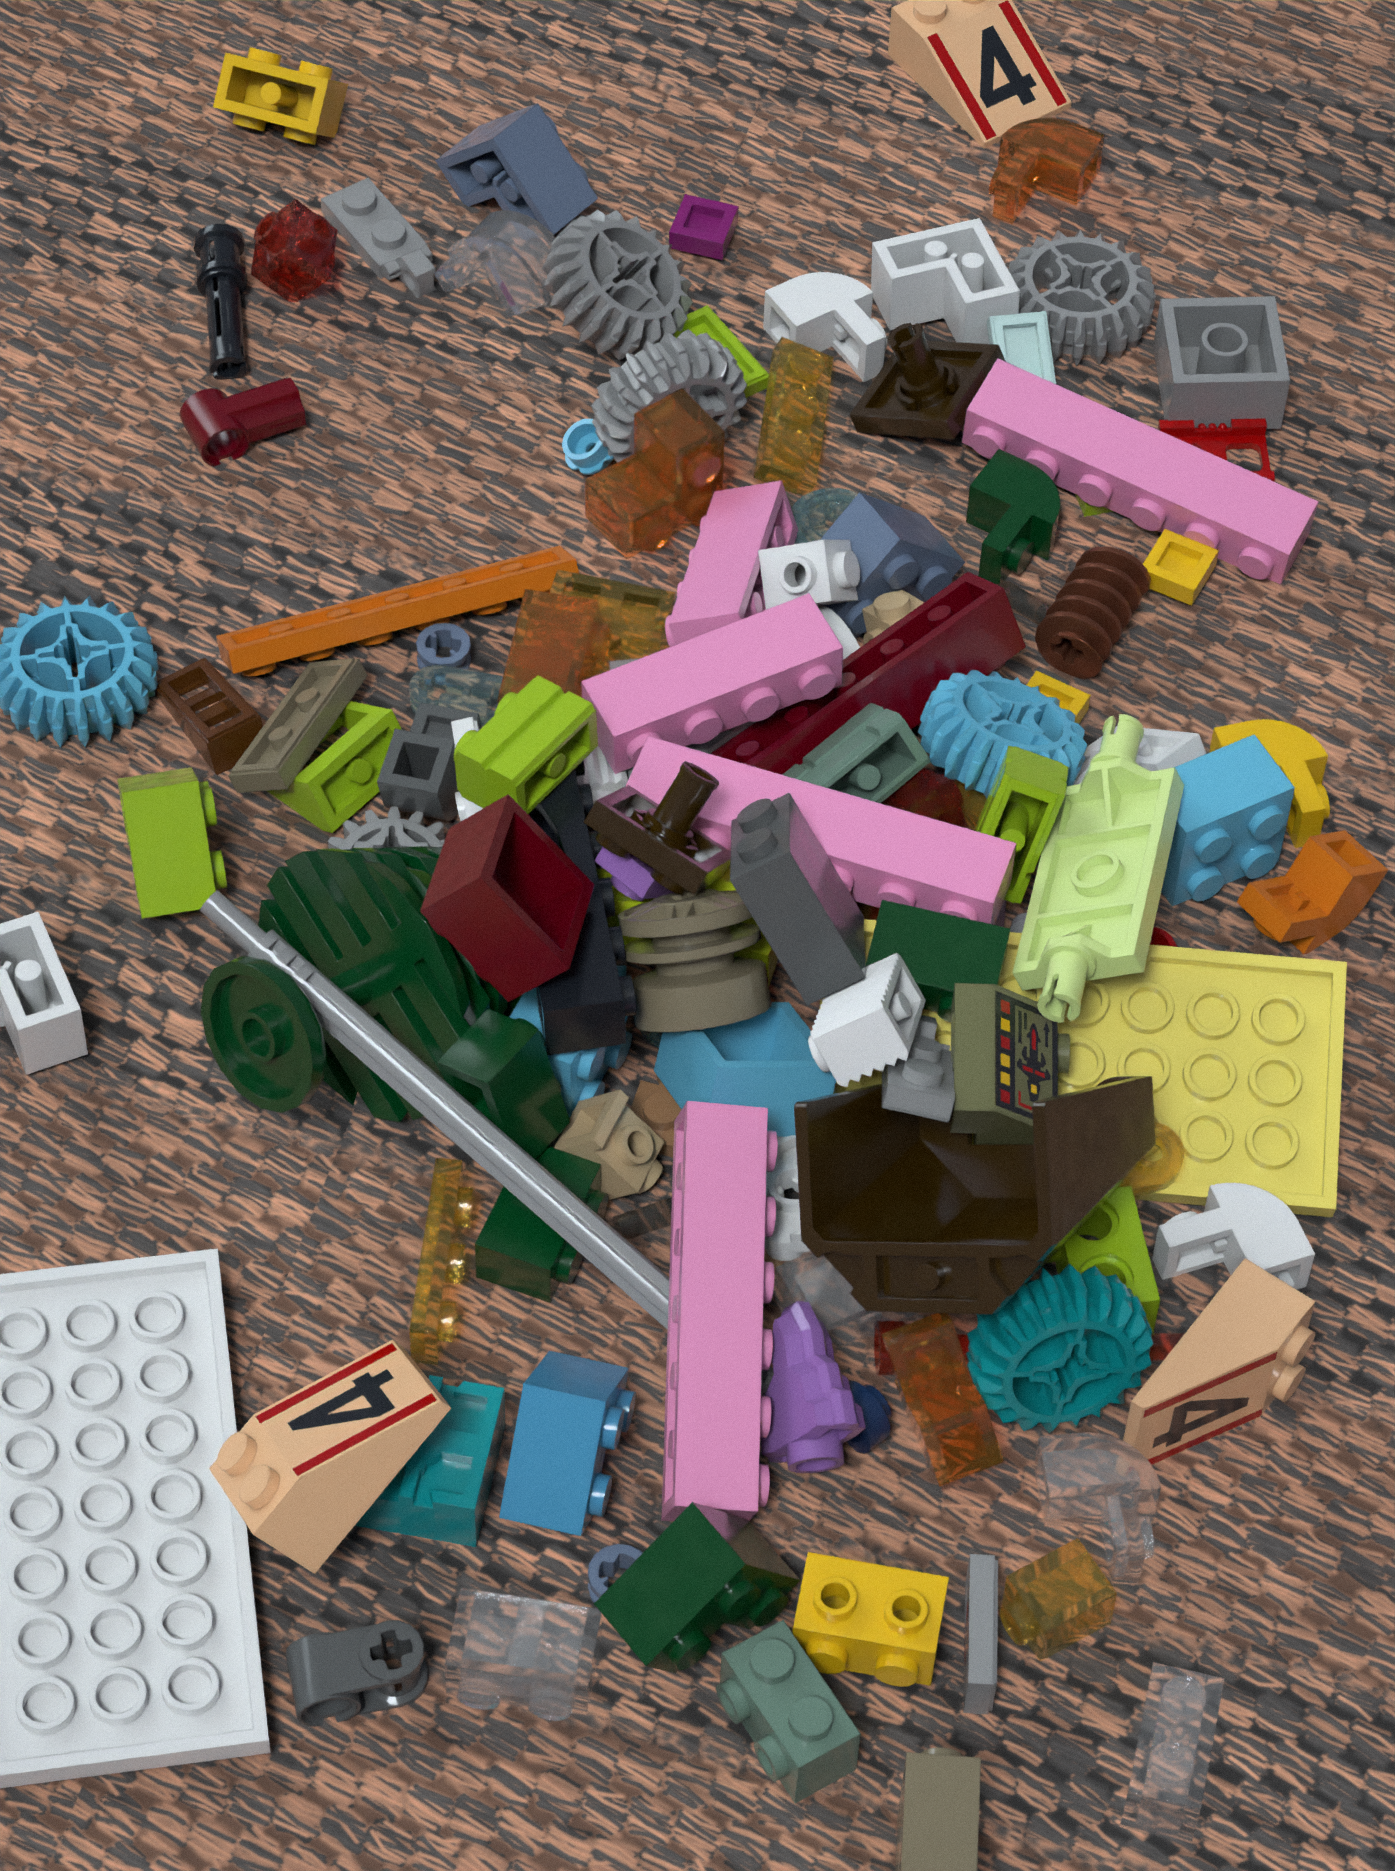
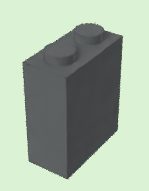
(797, 898)

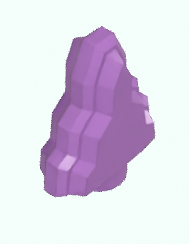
(808, 1396)

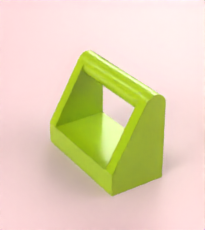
(346, 772)

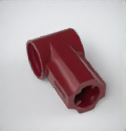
(227, 425)

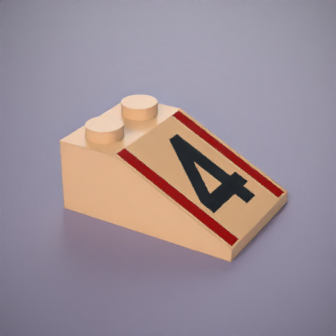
(976, 63)
(1224, 1366)
(328, 1452)

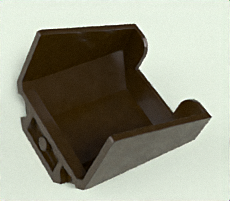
(954, 1223)

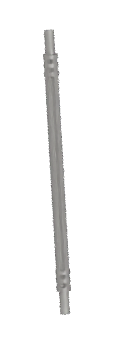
(457, 1118)

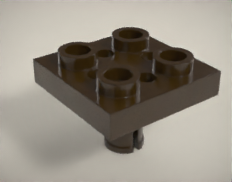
(924, 386)
(664, 831)

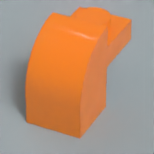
(1318, 893)

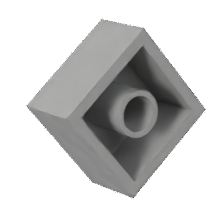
(1221, 360)

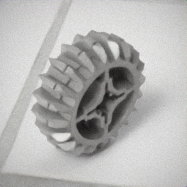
(1080, 282)
(616, 283)
(685, 362)

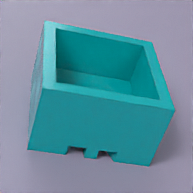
(450, 1476)

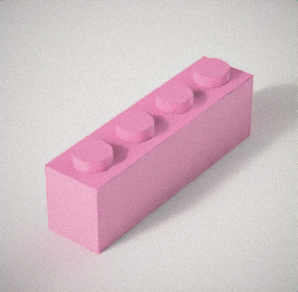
(724, 566)
(716, 681)

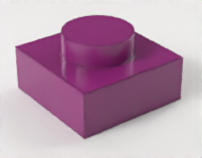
(703, 226)

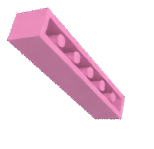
(1140, 471)
(871, 845)
(718, 1310)

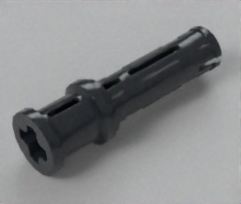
(222, 284)

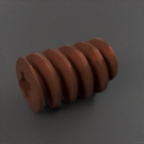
(1091, 611)

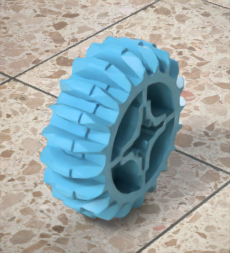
(112, 663)
(977, 718)

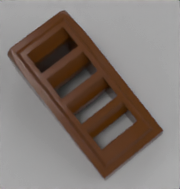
(225, 743)

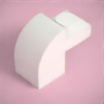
(825, 313)
(1236, 1225)

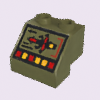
(1001, 1062)

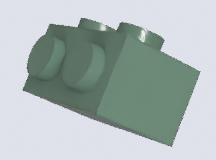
(788, 1712)

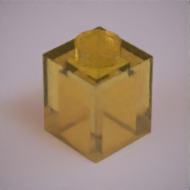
(1057, 1600)

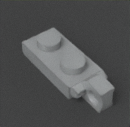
(381, 235)
(925, 1080)

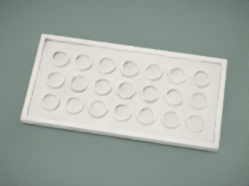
(116, 1543)

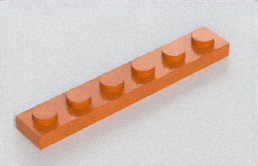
(376, 616)

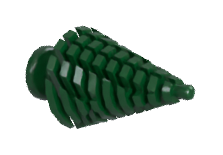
(363, 930)

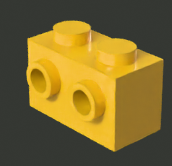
(266, 92)
(870, 1619)

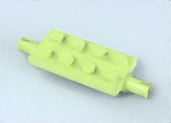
(1099, 875)

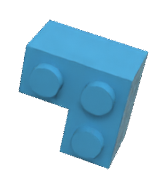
(563, 1426)

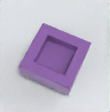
(630, 876)

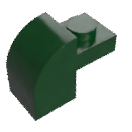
(1019, 512)

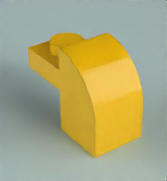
(1300, 760)

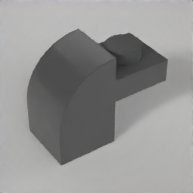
(421, 764)

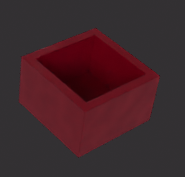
(507, 898)

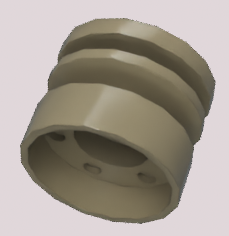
(696, 971)

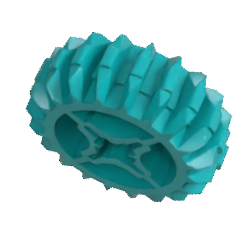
(1060, 1349)

